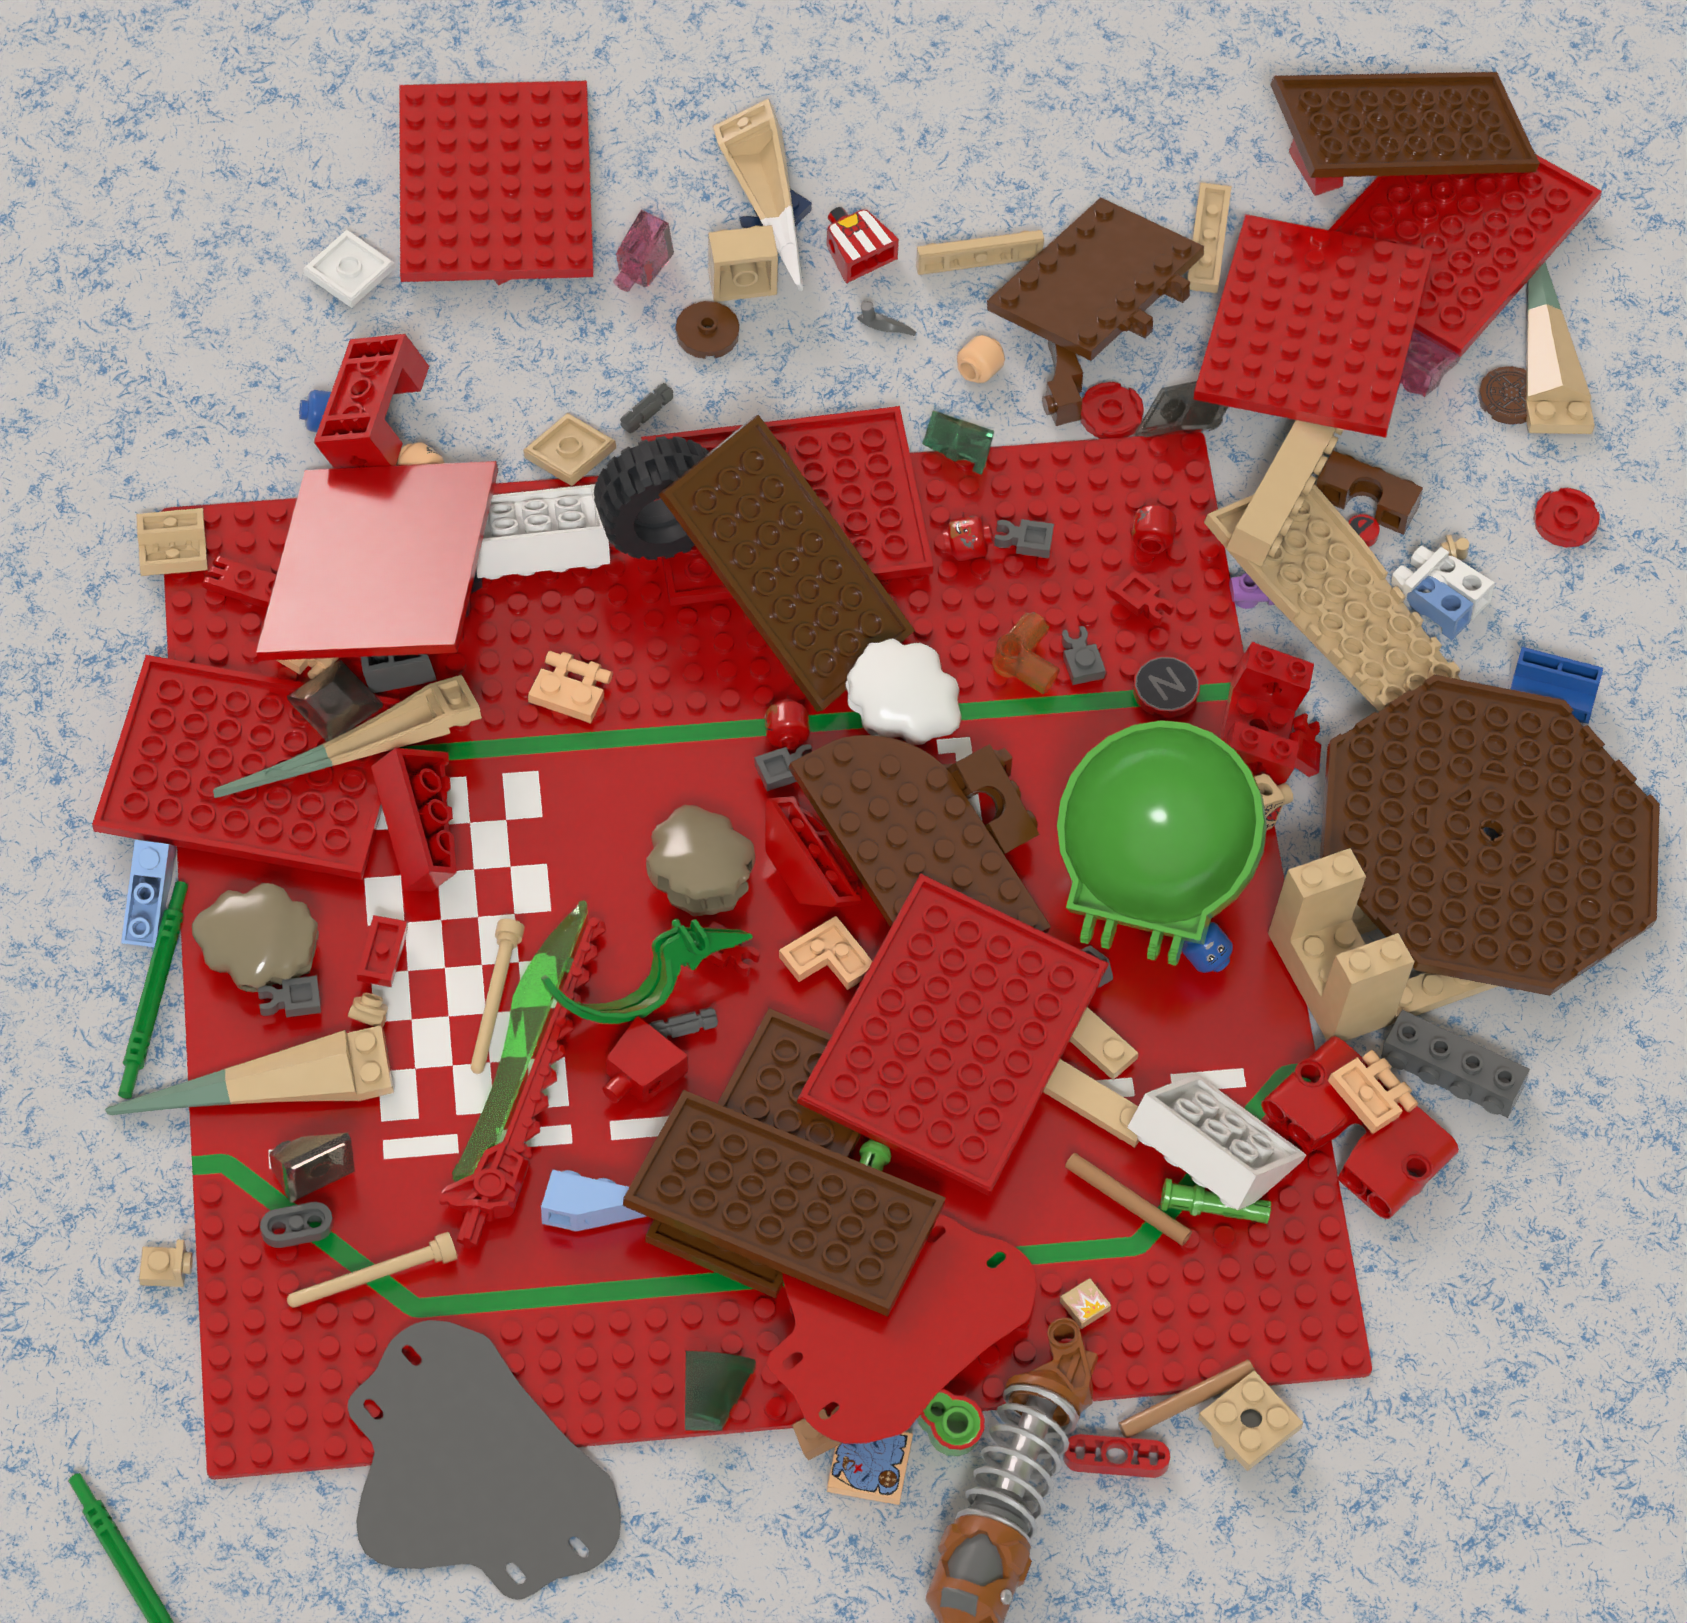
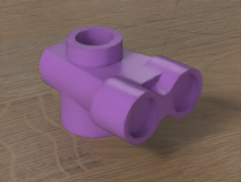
(1246, 592)

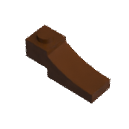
(1062, 393)

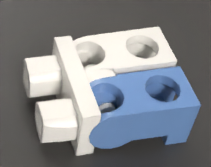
(1443, 589)

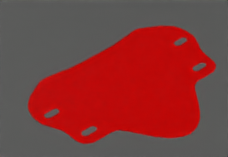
(895, 1364)

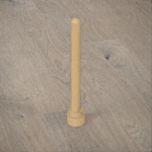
(508, 935)
(438, 1250)

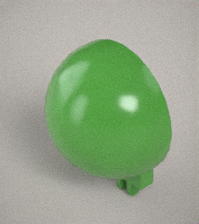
(1160, 833)

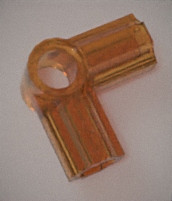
(1023, 661)

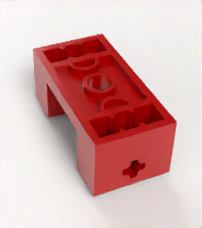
(354, 421)
(1266, 695)

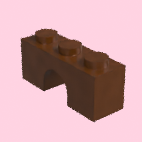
(1395, 497)
(985, 773)

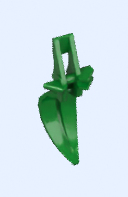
(670, 951)

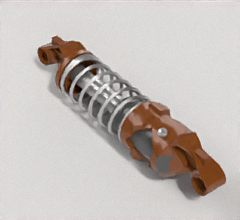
(990, 1541)

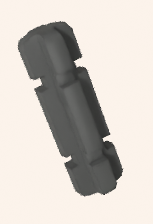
(646, 408)
(686, 1023)

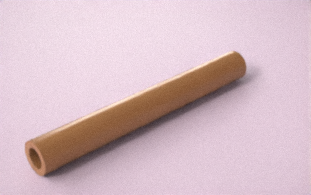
(1128, 1199)
(1185, 1399)

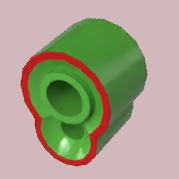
(952, 1423)

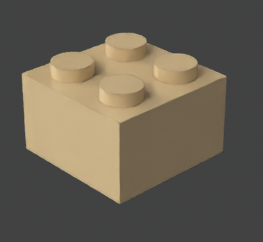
(742, 263)

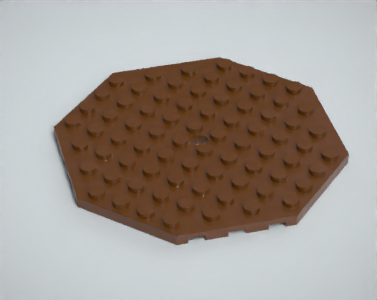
(1512, 911)

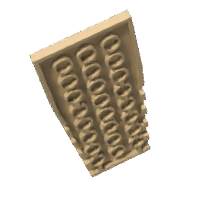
(1341, 601)

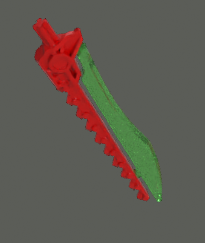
(494, 1184)

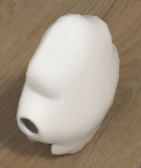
(903, 692)

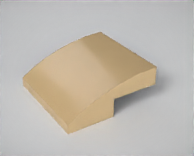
(171, 542)

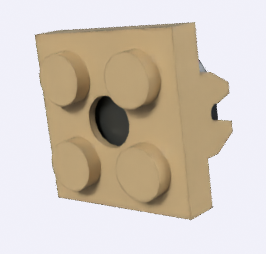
(1250, 1421)

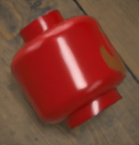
(787, 724)

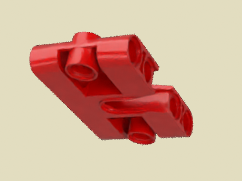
(1381, 1160)

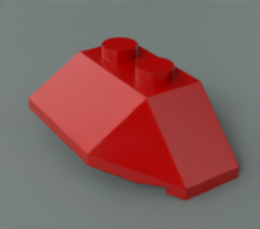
(808, 856)

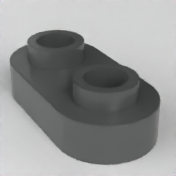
(296, 1222)

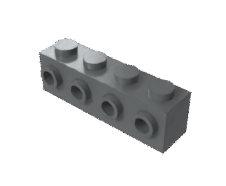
(1455, 1064)

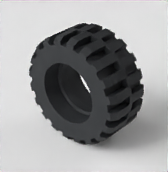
(628, 493)

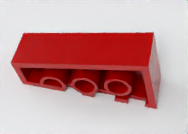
(417, 815)

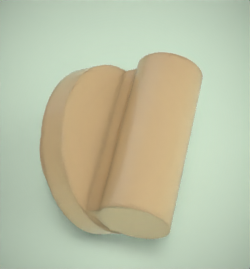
(1456, 549)
(369, 1010)

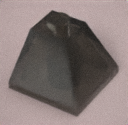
(1178, 413)
(335, 701)
(311, 1163)

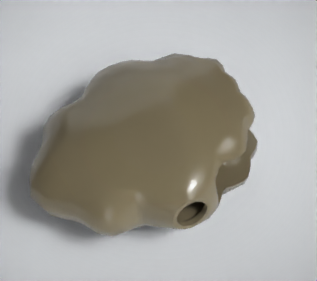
(700, 861)
(257, 936)

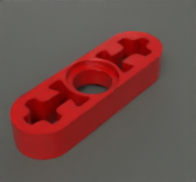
(1128, 1445)

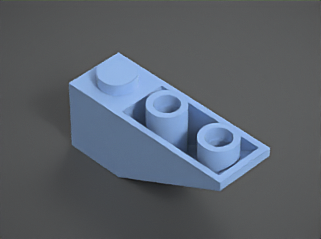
(147, 892)
(584, 1202)

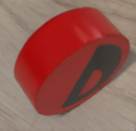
(1366, 528)

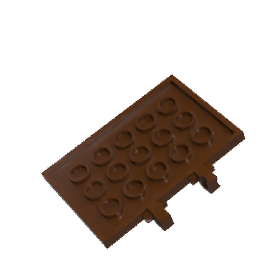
(1098, 280)

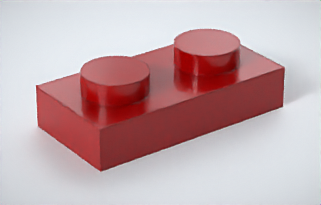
(382, 951)

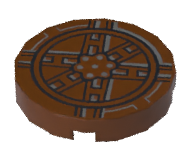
(1504, 395)

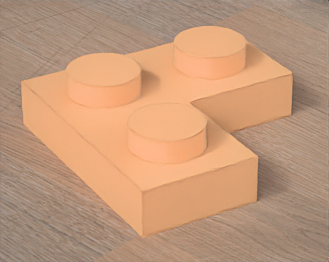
(830, 946)

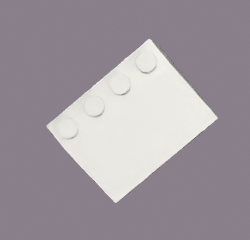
(542, 533)
(1214, 1140)

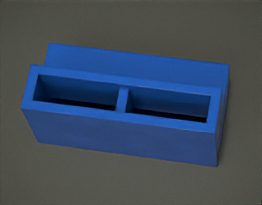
(1558, 678)

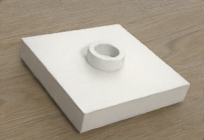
(349, 268)

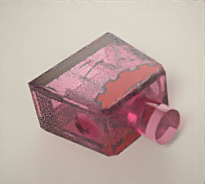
(643, 251)

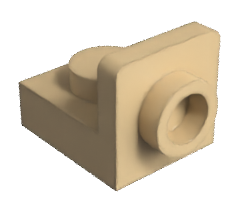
(165, 1265)

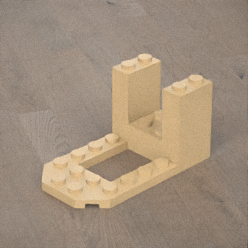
(1342, 979)

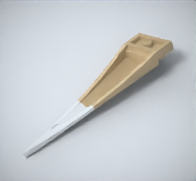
(758, 159)

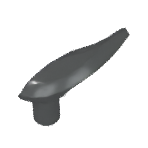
(881, 322)

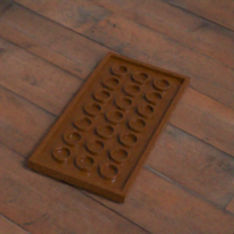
(1404, 124)
(784, 560)
(768, 1091)
(784, 1202)

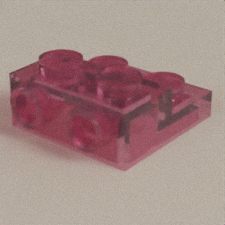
(1426, 364)

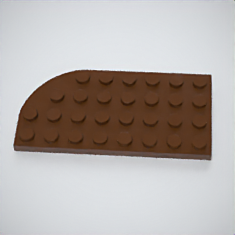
(907, 816)

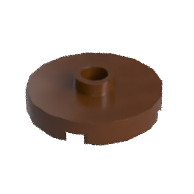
(711, 341)

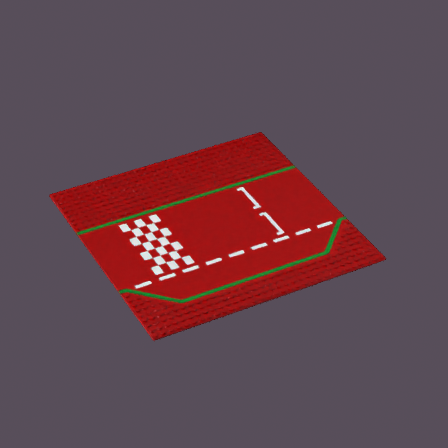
(568, 816)

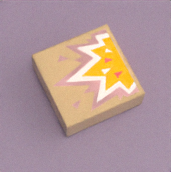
(1085, 1303)

